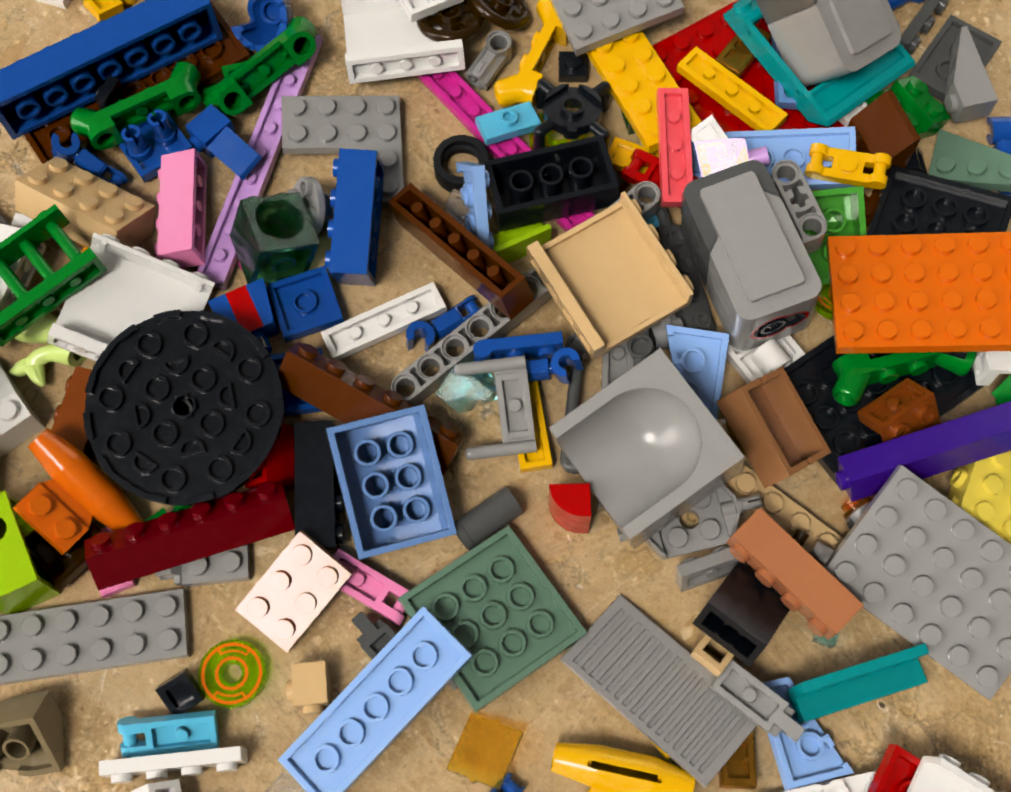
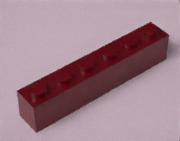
(188, 535)

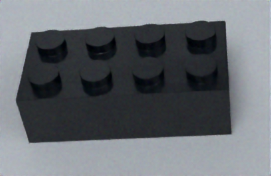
(551, 183)

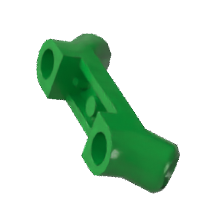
(287, 49)
(105, 125)
(859, 371)

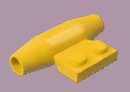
(618, 769)

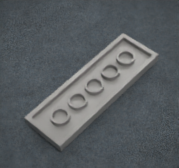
(94, 636)

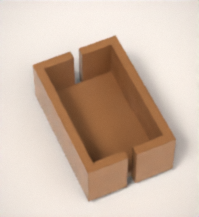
(773, 427)

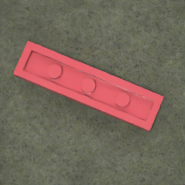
(673, 144)

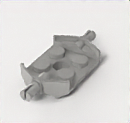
(717, 520)

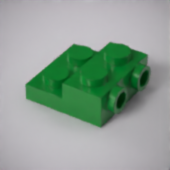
(921, 108)

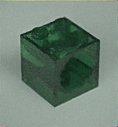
(271, 257)

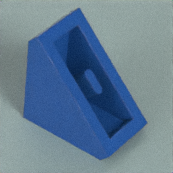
(234, 152)

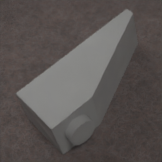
(968, 86)

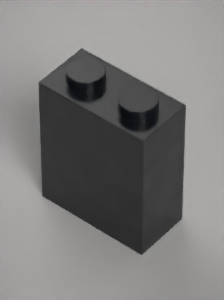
(742, 614)

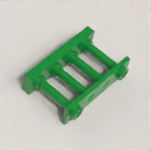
(56, 286)

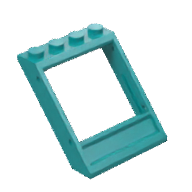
(830, 98)

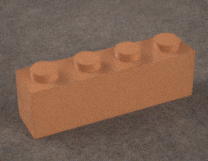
(794, 574)

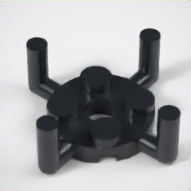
(556, 99)

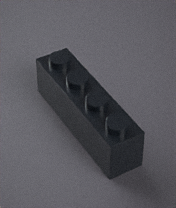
(317, 486)

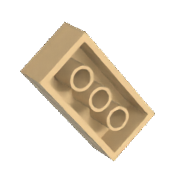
(86, 202)

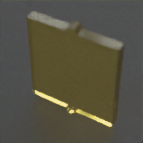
(485, 751)

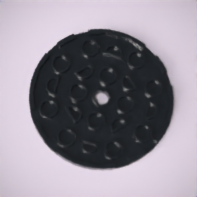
(193, 455)

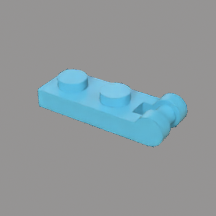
(168, 733)

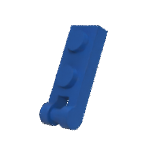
(531, 346)

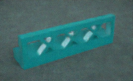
(858, 684)

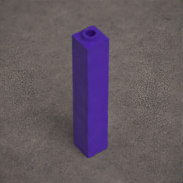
(927, 451)

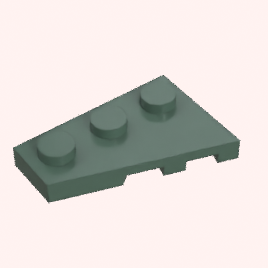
(970, 163)

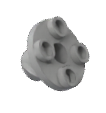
(315, 201)

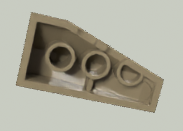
(31, 734)

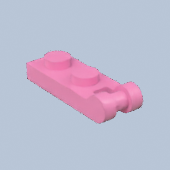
(372, 588)

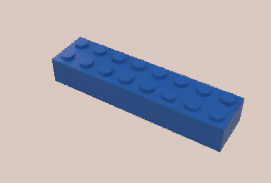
(122, 46)

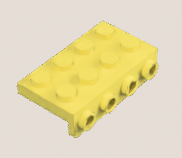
(985, 492)

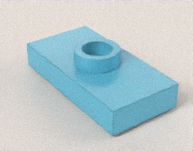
(507, 123)

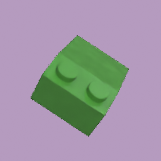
(844, 217)

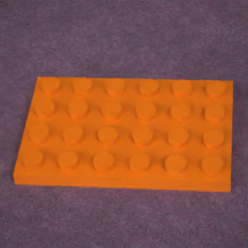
(921, 292)

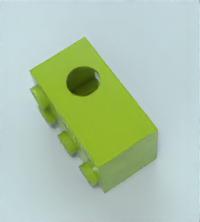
(20, 578)

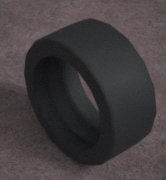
(450, 147)

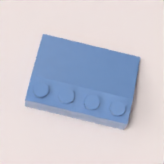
(391, 481)

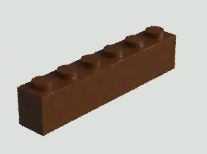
(462, 251)
(355, 397)

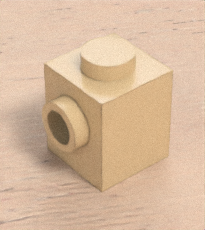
(310, 687)

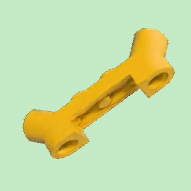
(522, 86)

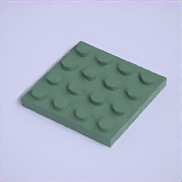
(501, 612)

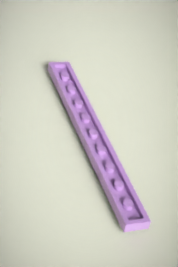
(267, 142)

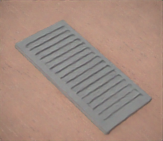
(659, 690)

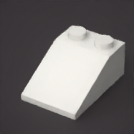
(17, 418)

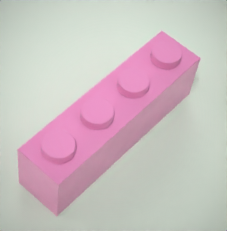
(182, 208)

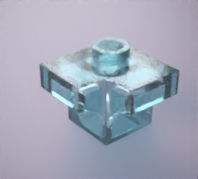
(465, 391)

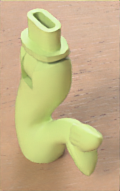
(34, 363)

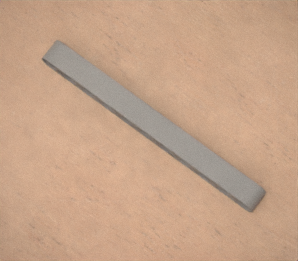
(488, 319)

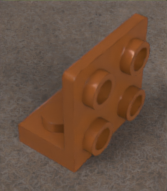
(901, 411)

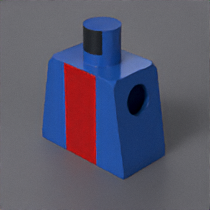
(251, 309)

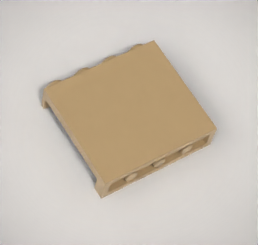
(611, 277)

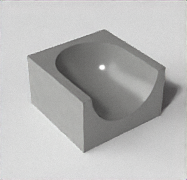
(648, 448)

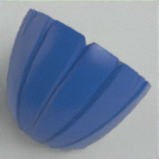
(266, 22)

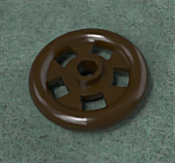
(499, 11)
(450, 20)

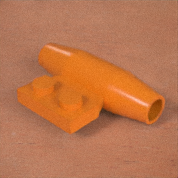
(75, 494)

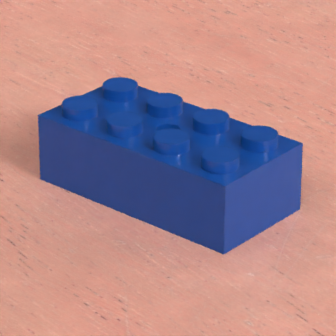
(356, 217)

